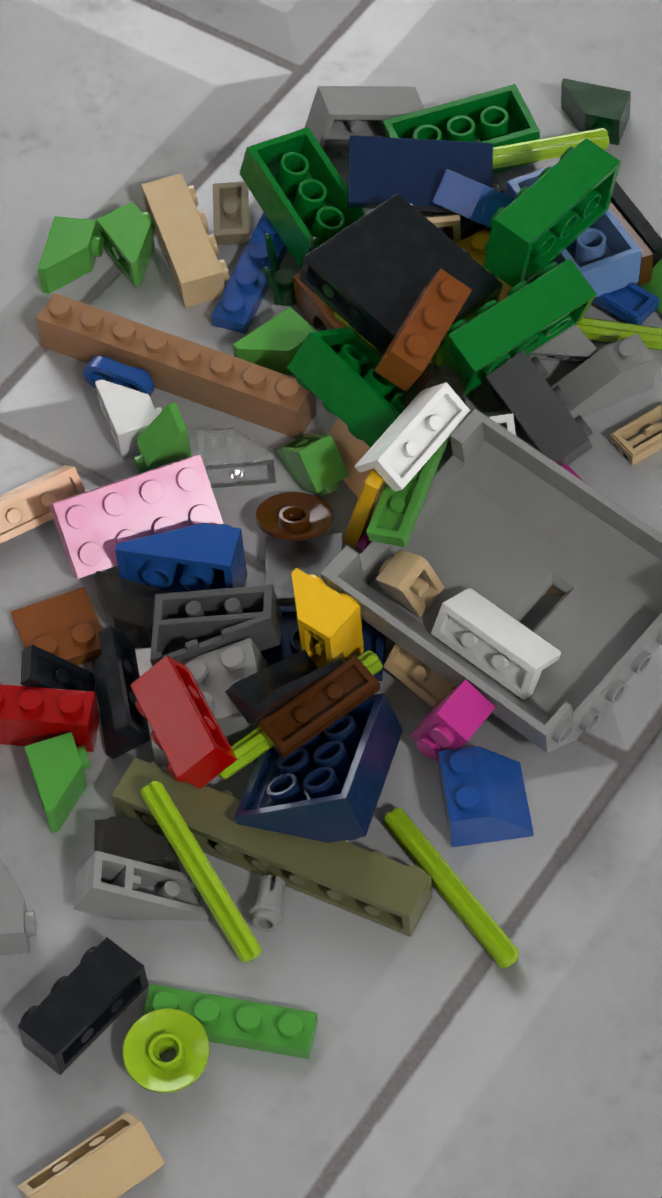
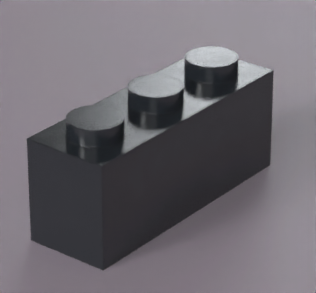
(82, 1005)

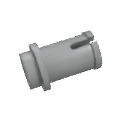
(267, 912)

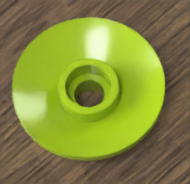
(161, 1032)

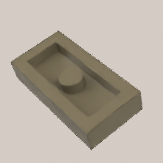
(231, 213)

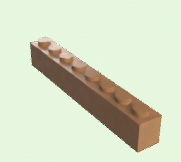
(179, 365)

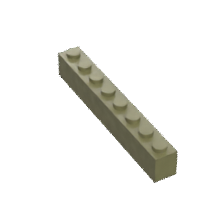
(332, 872)

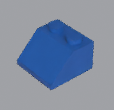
(483, 796)

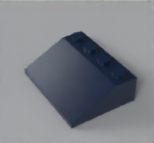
(328, 783)

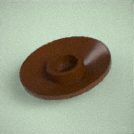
(294, 516)

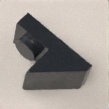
(47, 670)

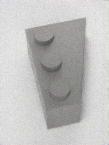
(356, 111)

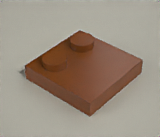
(61, 626)

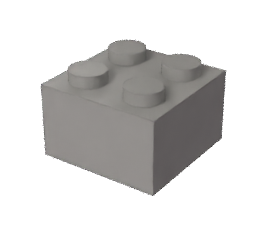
(217, 673)

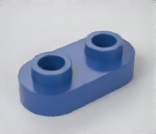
(112, 371)

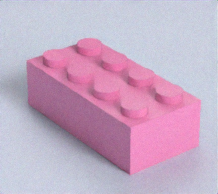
(133, 509)

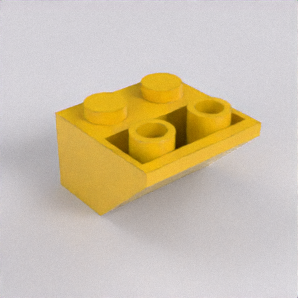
(326, 620)

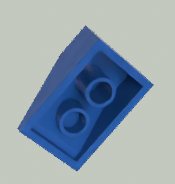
(186, 559)

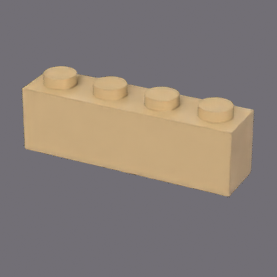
(184, 239)

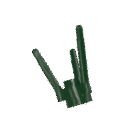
(279, 279)

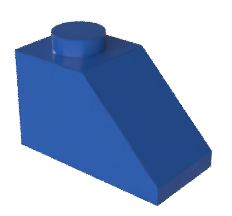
(469, 198)

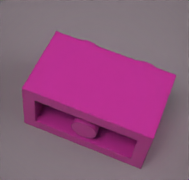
(452, 720)

